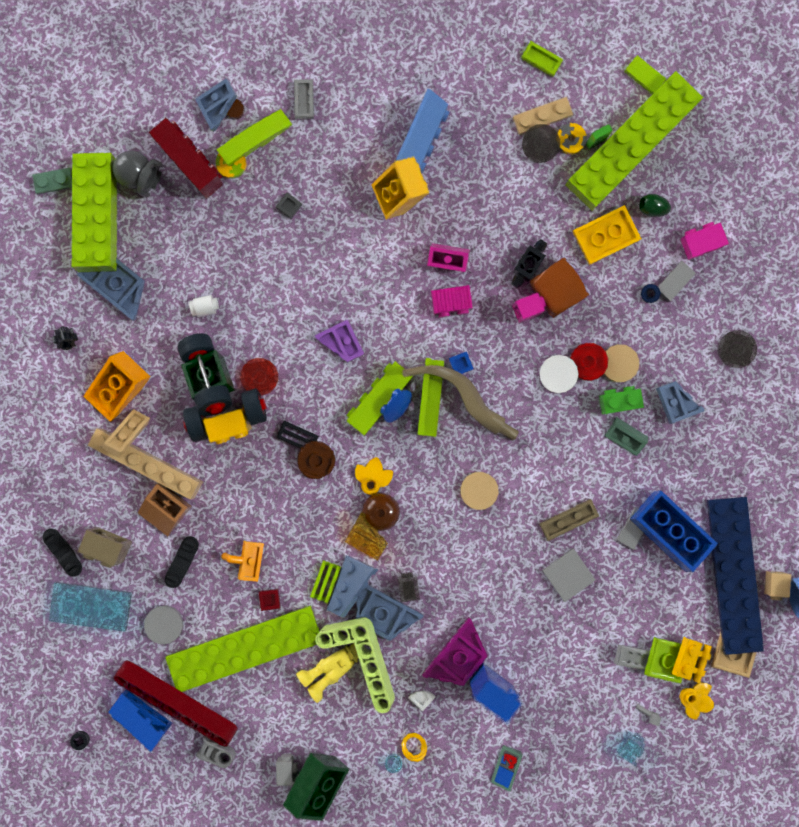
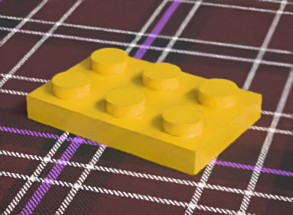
(606, 235)

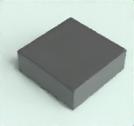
(289, 205)

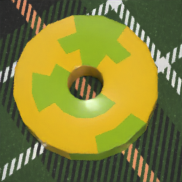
(233, 171)

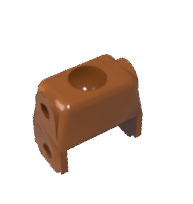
(559, 287)

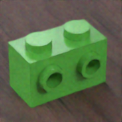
(621, 401)

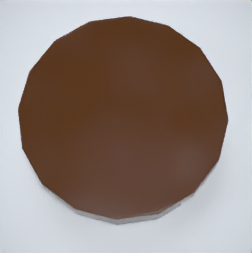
(316, 459)

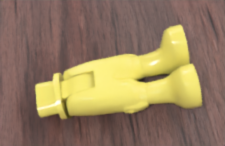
(334, 668)

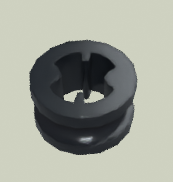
(73, 742)

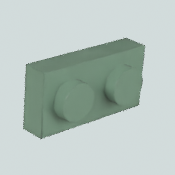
(52, 181)

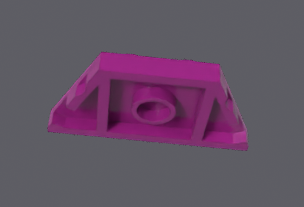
(458, 657)

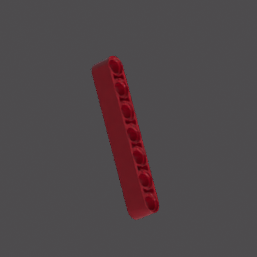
(175, 703)

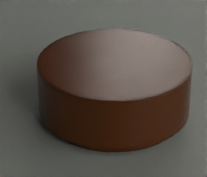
(237, 110)

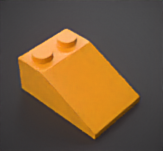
(116, 385)

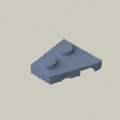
(216, 103)
(677, 402)

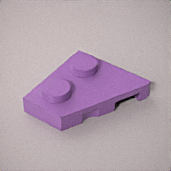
(341, 341)

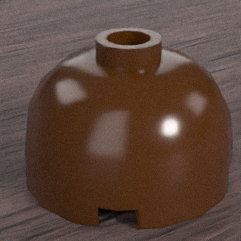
(381, 511)

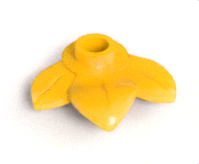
(375, 473)
(699, 700)

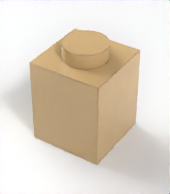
(777, 585)

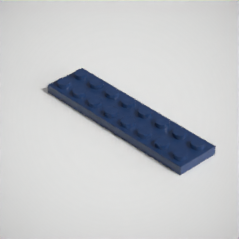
(735, 576)

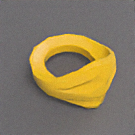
(415, 758)

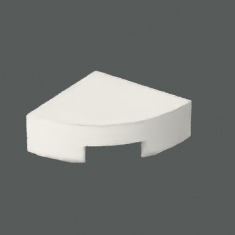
(422, 699)

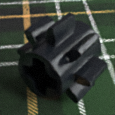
(65, 338)

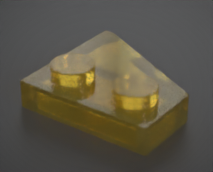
(366, 538)

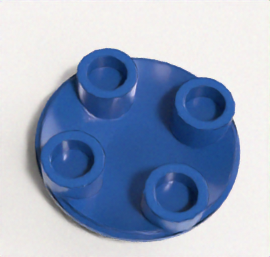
(397, 405)

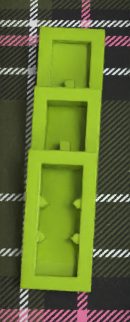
(254, 137)

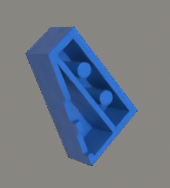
(140, 719)

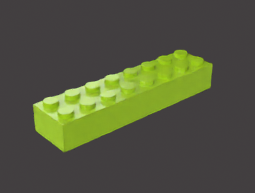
(633, 141)

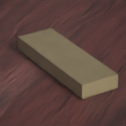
(569, 519)

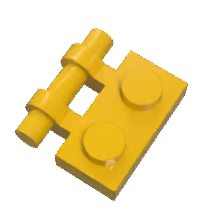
(688, 657)

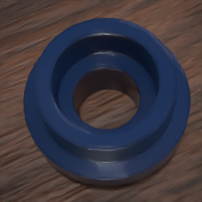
(646, 298)

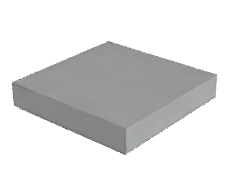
(568, 575)

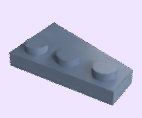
(350, 582)

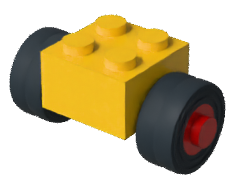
(228, 424)

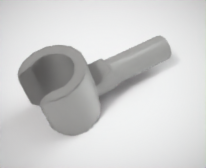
(654, 717)

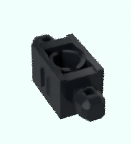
(534, 252)

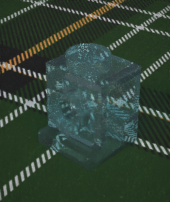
(631, 747)

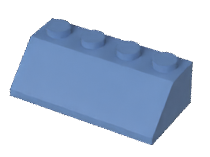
(424, 129)

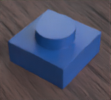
(461, 363)

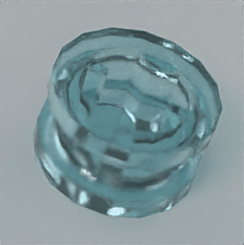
(392, 757)

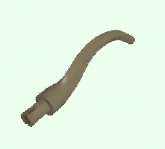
(470, 397)

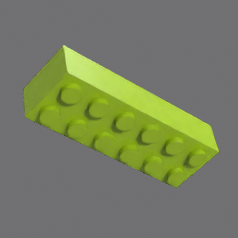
(94, 213)

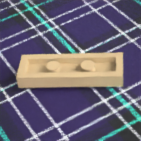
(543, 114)
(126, 433)

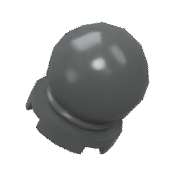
(135, 171)

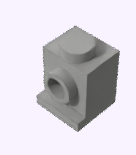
(286, 770)

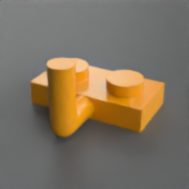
(249, 560)

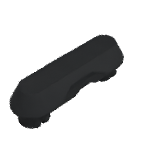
(63, 552)
(181, 562)

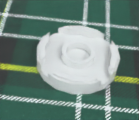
(559, 374)

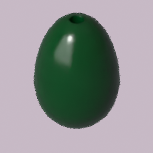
(654, 205)

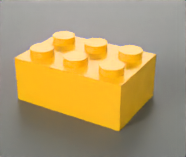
(400, 187)

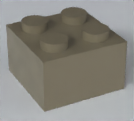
(104, 546)

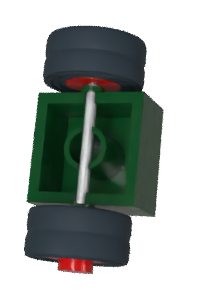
(205, 374)

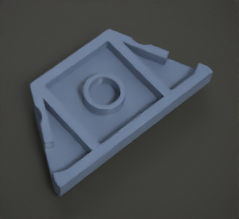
(119, 287)
(385, 612)

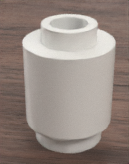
(203, 306)

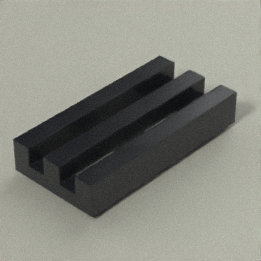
(282, 430)

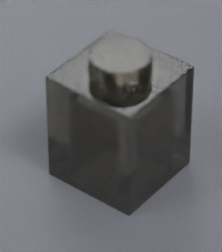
(408, 587)

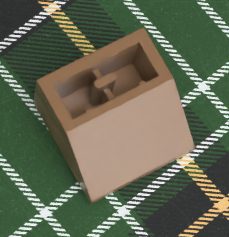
(163, 509)

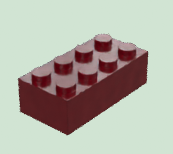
(184, 155)

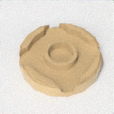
(622, 363)
(479, 490)

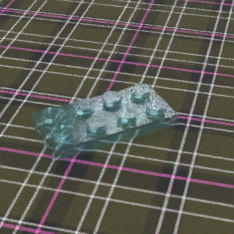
(90, 606)

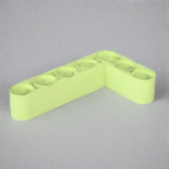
(366, 656)

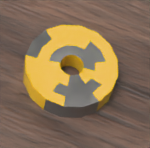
(579, 135)

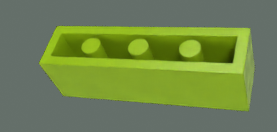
(369, 410)

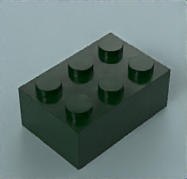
(316, 787)

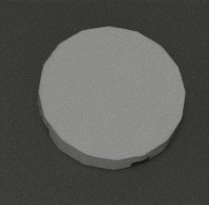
(163, 624)

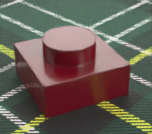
(269, 599)

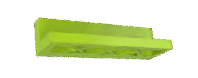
(430, 401)

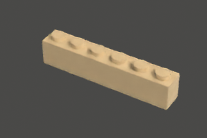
(150, 466)

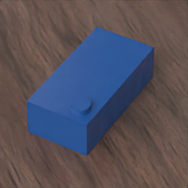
(673, 531)
(495, 693)

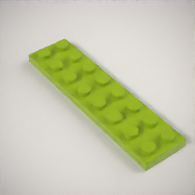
(243, 649)

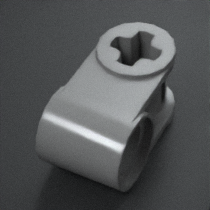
(213, 754)

